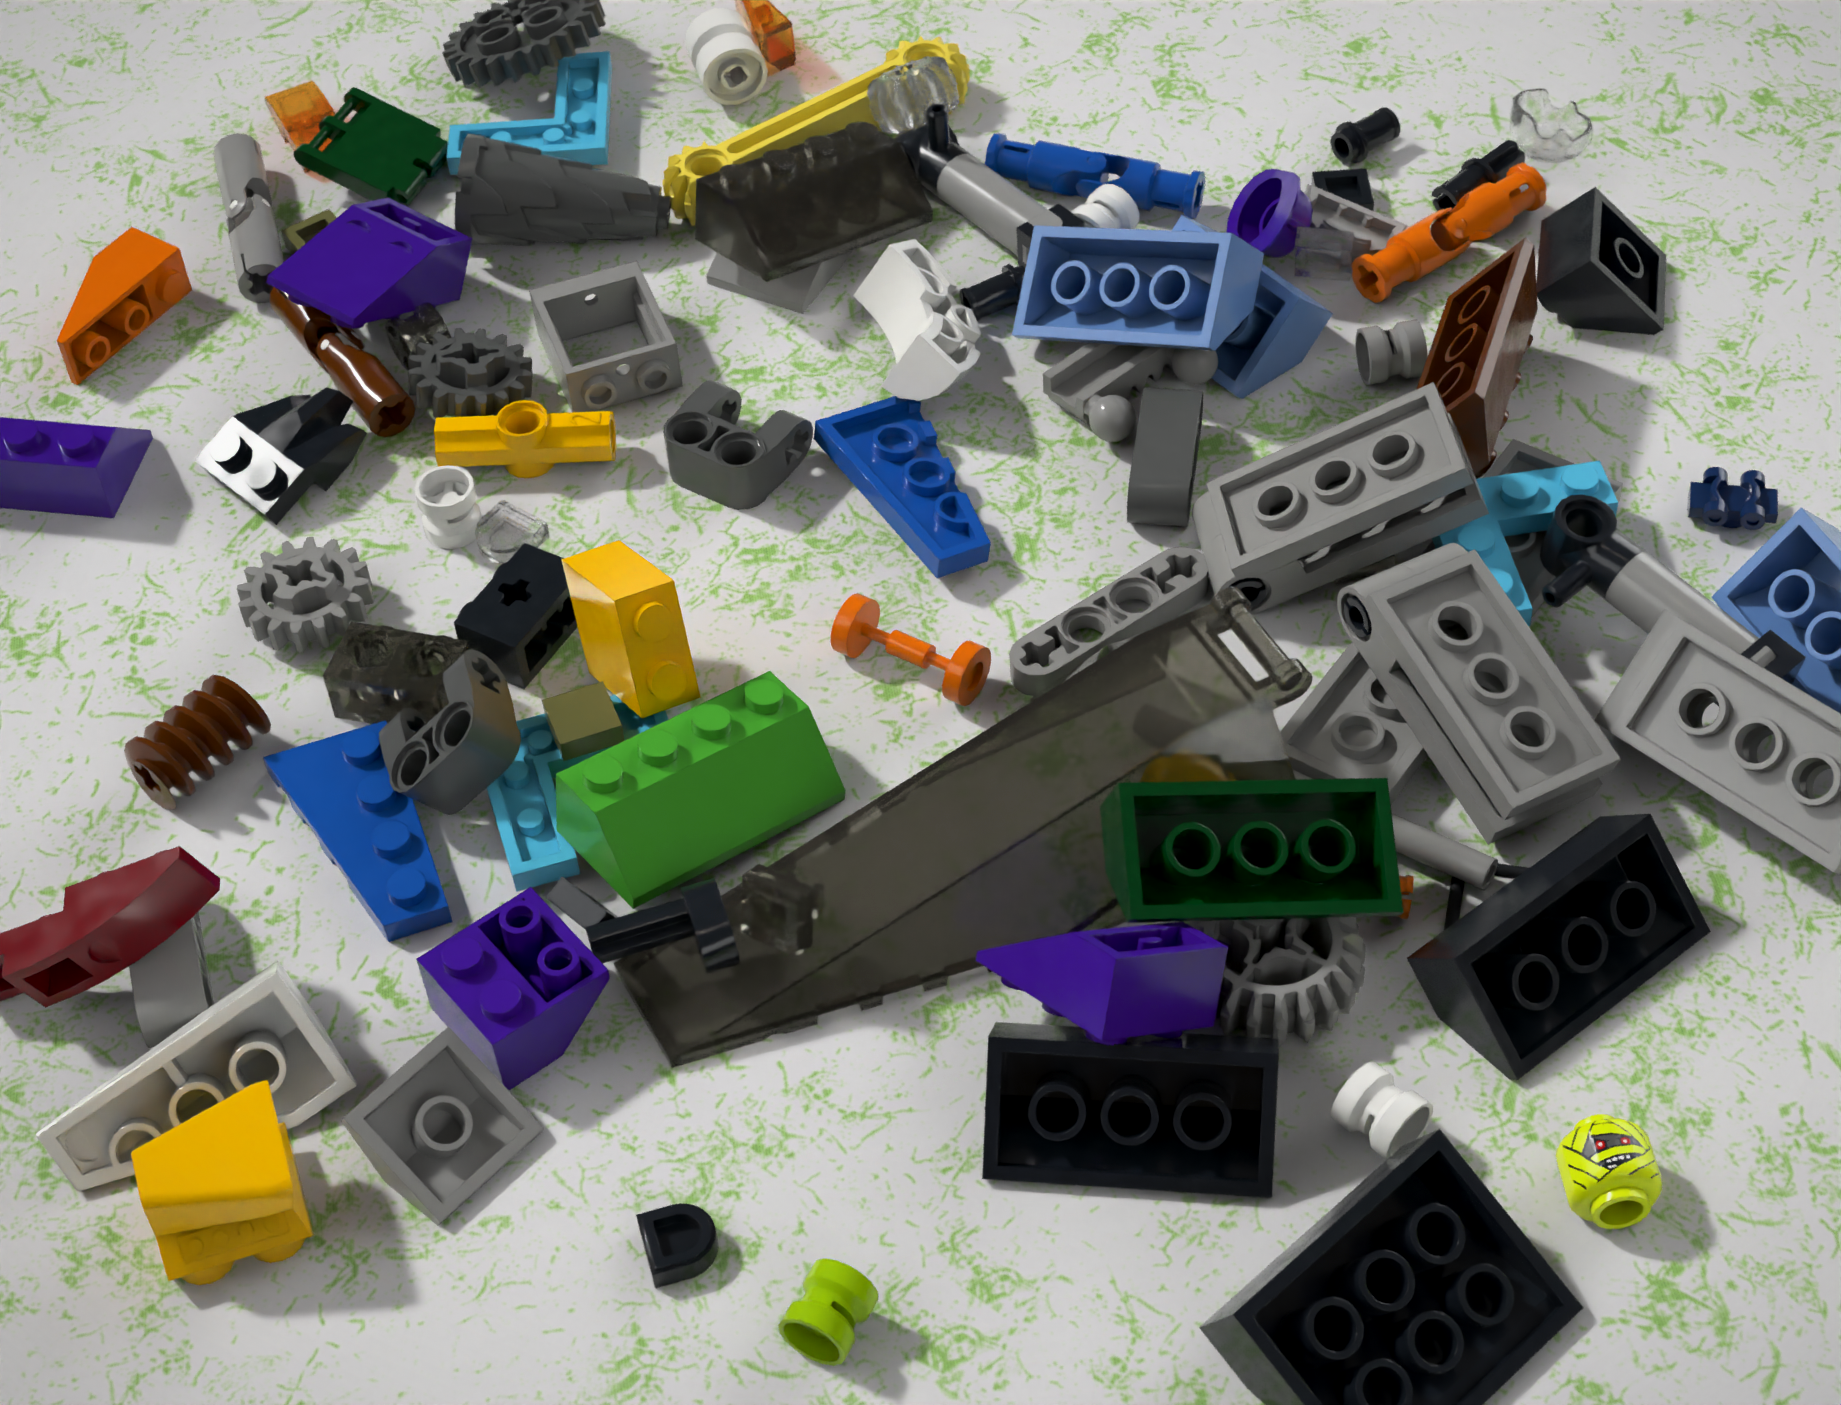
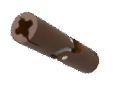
(355, 373)

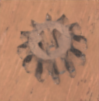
(904, 93)

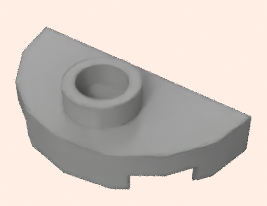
(1369, 227)

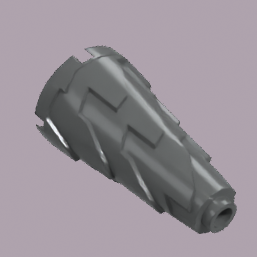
(527, 196)

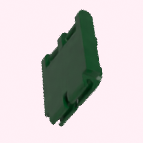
(377, 151)

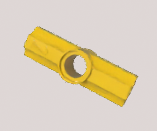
(525, 439)

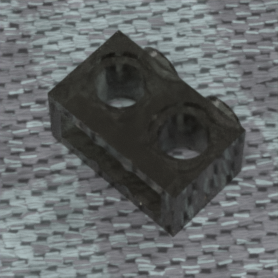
(389, 670)

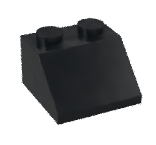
(1600, 269)

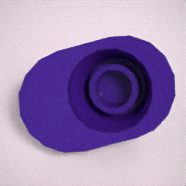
(1270, 212)

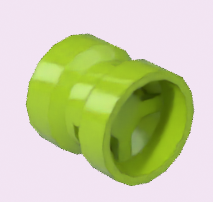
(828, 1312)

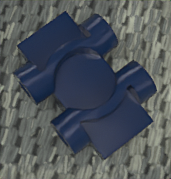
(1732, 505)

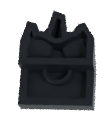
(282, 449)

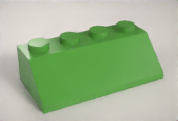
(697, 789)

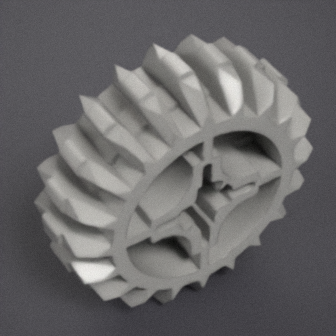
(1281, 979)

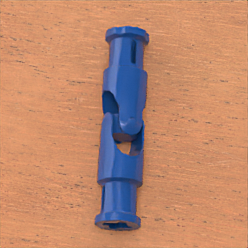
(1080, 172)

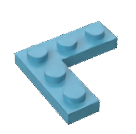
(579, 122)
(1520, 506)
(526, 800)

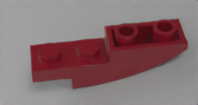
(104, 926)

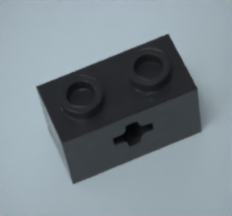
(520, 615)

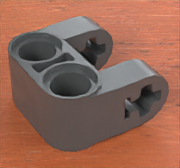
(725, 460)
(460, 748)

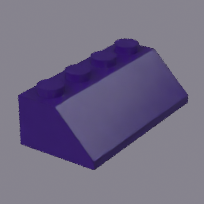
(68, 466)

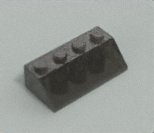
(810, 201)

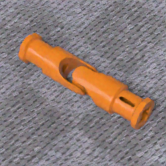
(1424, 249)

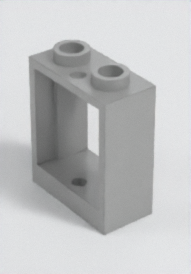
(619, 298)

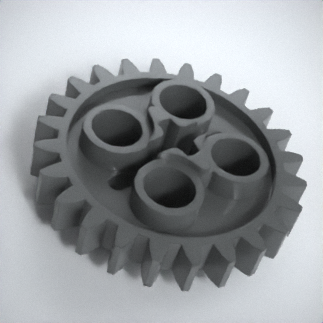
(494, 50)

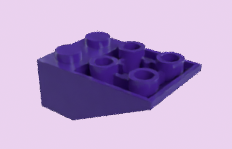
(376, 264)
(1119, 978)

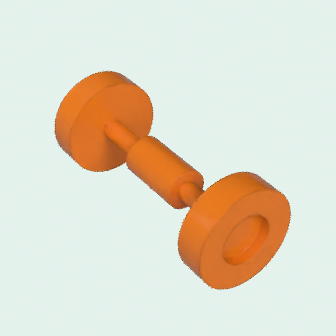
(857, 627)

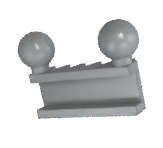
(1099, 378)

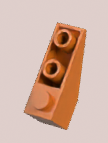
(119, 298)

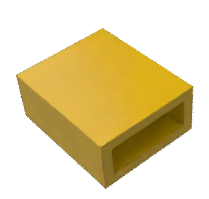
(631, 628)

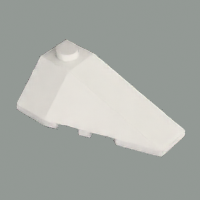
(242, 1039)

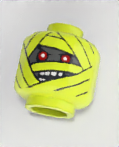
(1609, 1171)

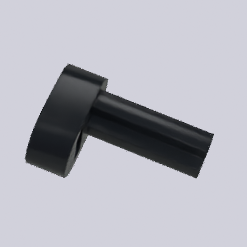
(696, 914)

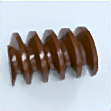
(193, 735)

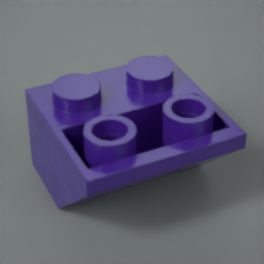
(514, 986)

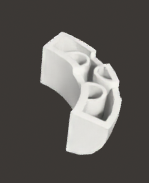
(922, 321)

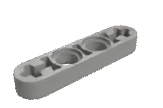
(1102, 613)

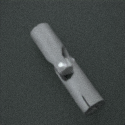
(249, 214)

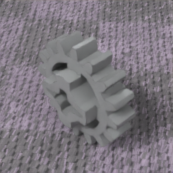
(305, 594)

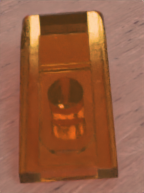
(771, 33)

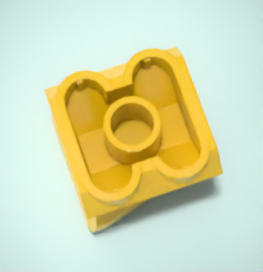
(223, 1189)

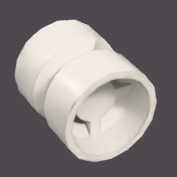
(725, 56)

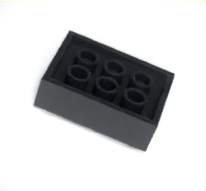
(1397, 1295)

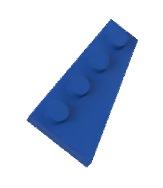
(902, 474)
(365, 828)

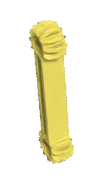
(815, 117)

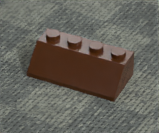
(1481, 349)

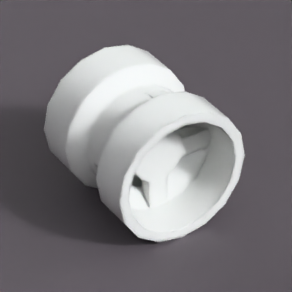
(1109, 208)
(453, 513)
(1381, 1110)

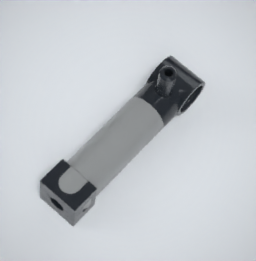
(976, 188)
(1589, 551)

